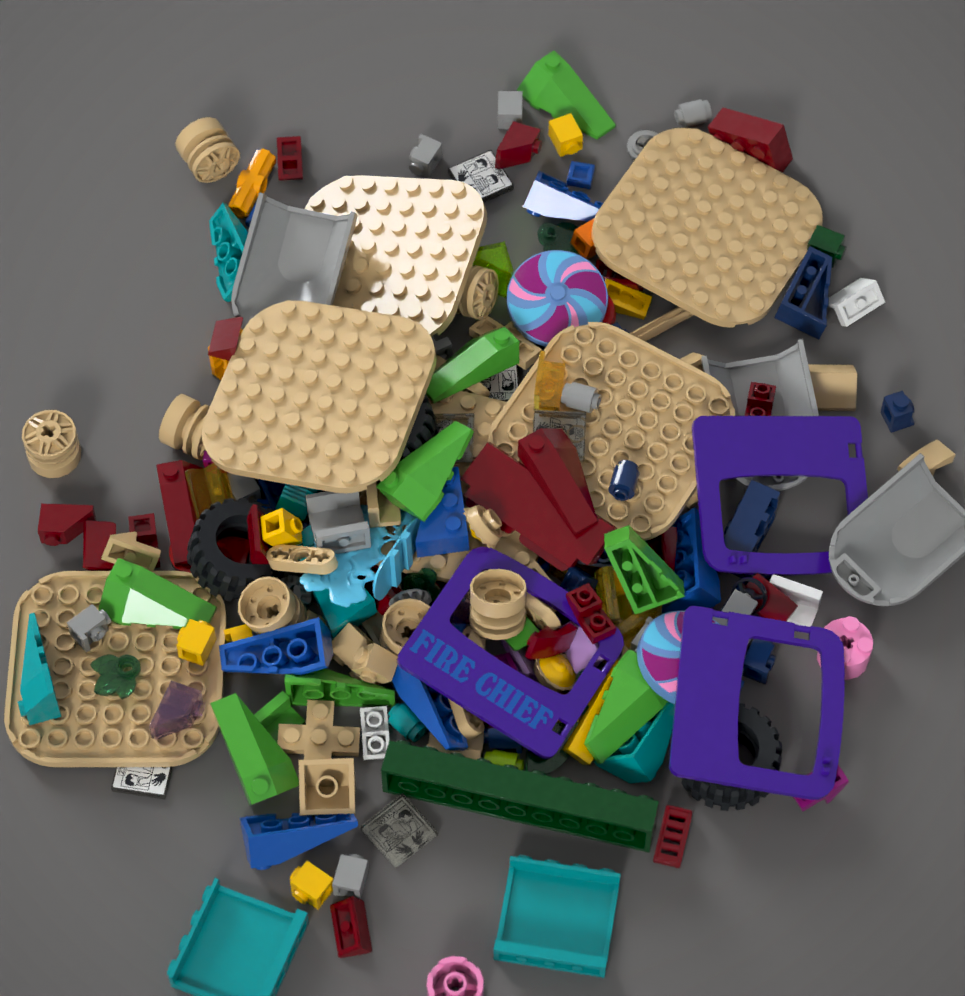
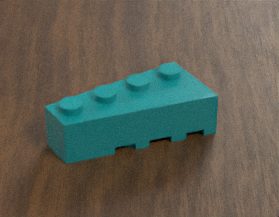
(335, 615)

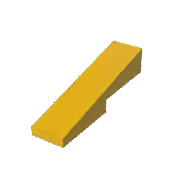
(627, 300)
(575, 744)

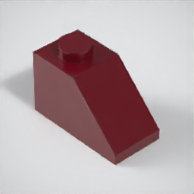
(518, 146)
(63, 522)

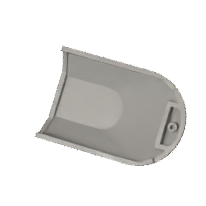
(290, 257)
(793, 392)
(898, 539)

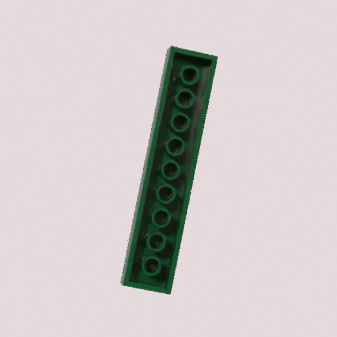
(519, 795)

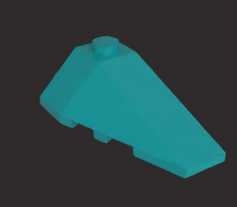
(229, 238)
(36, 687)
(643, 752)

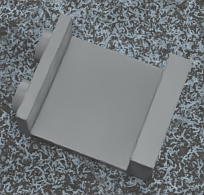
(338, 521)

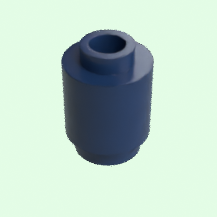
(624, 480)

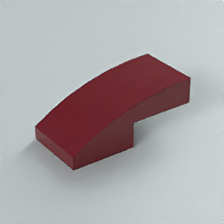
(289, 158)
(146, 530)

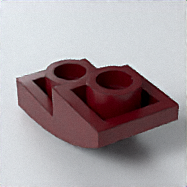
(760, 399)
(589, 613)
(550, 642)

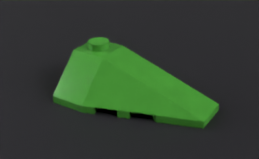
(560, 91)
(474, 363)
(420, 476)
(144, 597)
(336, 687)
(625, 709)
(255, 754)

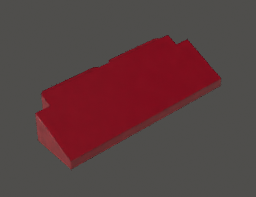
(522, 506)

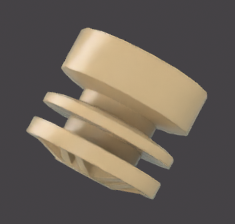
(207, 150)
(479, 293)
(183, 426)
(51, 443)
(497, 604)
(270, 605)
(401, 621)

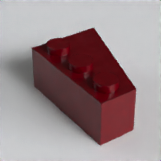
(753, 136)

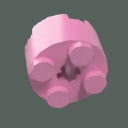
(856, 643)
(455, 972)

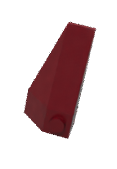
(558, 471)
(177, 506)

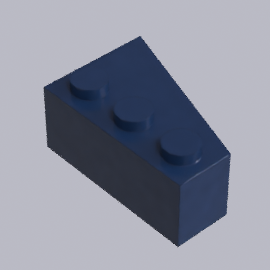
(807, 295)
(752, 519)

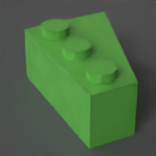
(641, 571)

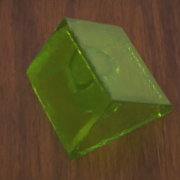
(497, 258)

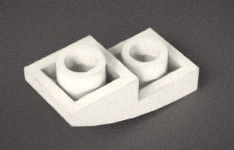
(374, 732)

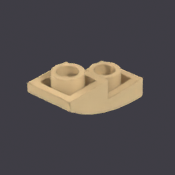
(935, 456)

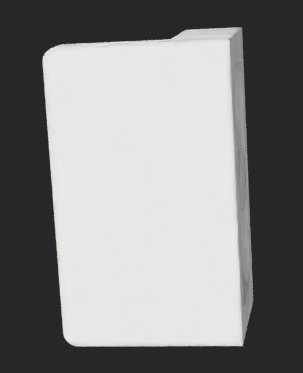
(856, 300)
(805, 597)

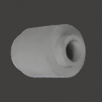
(693, 113)
(581, 397)

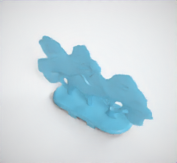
(343, 582)

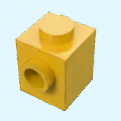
(565, 135)
(281, 528)
(196, 641)
(311, 885)

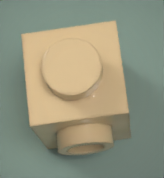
(375, 664)

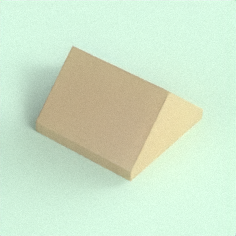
(834, 387)
(327, 786)

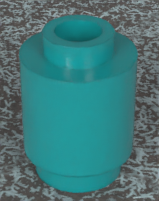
(406, 722)

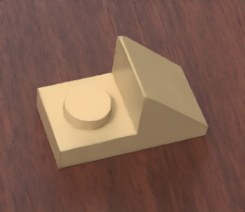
(128, 549)

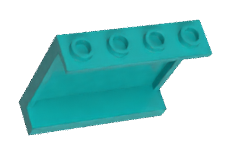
(557, 916)
(236, 946)

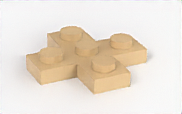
(527, 351)
(319, 737)

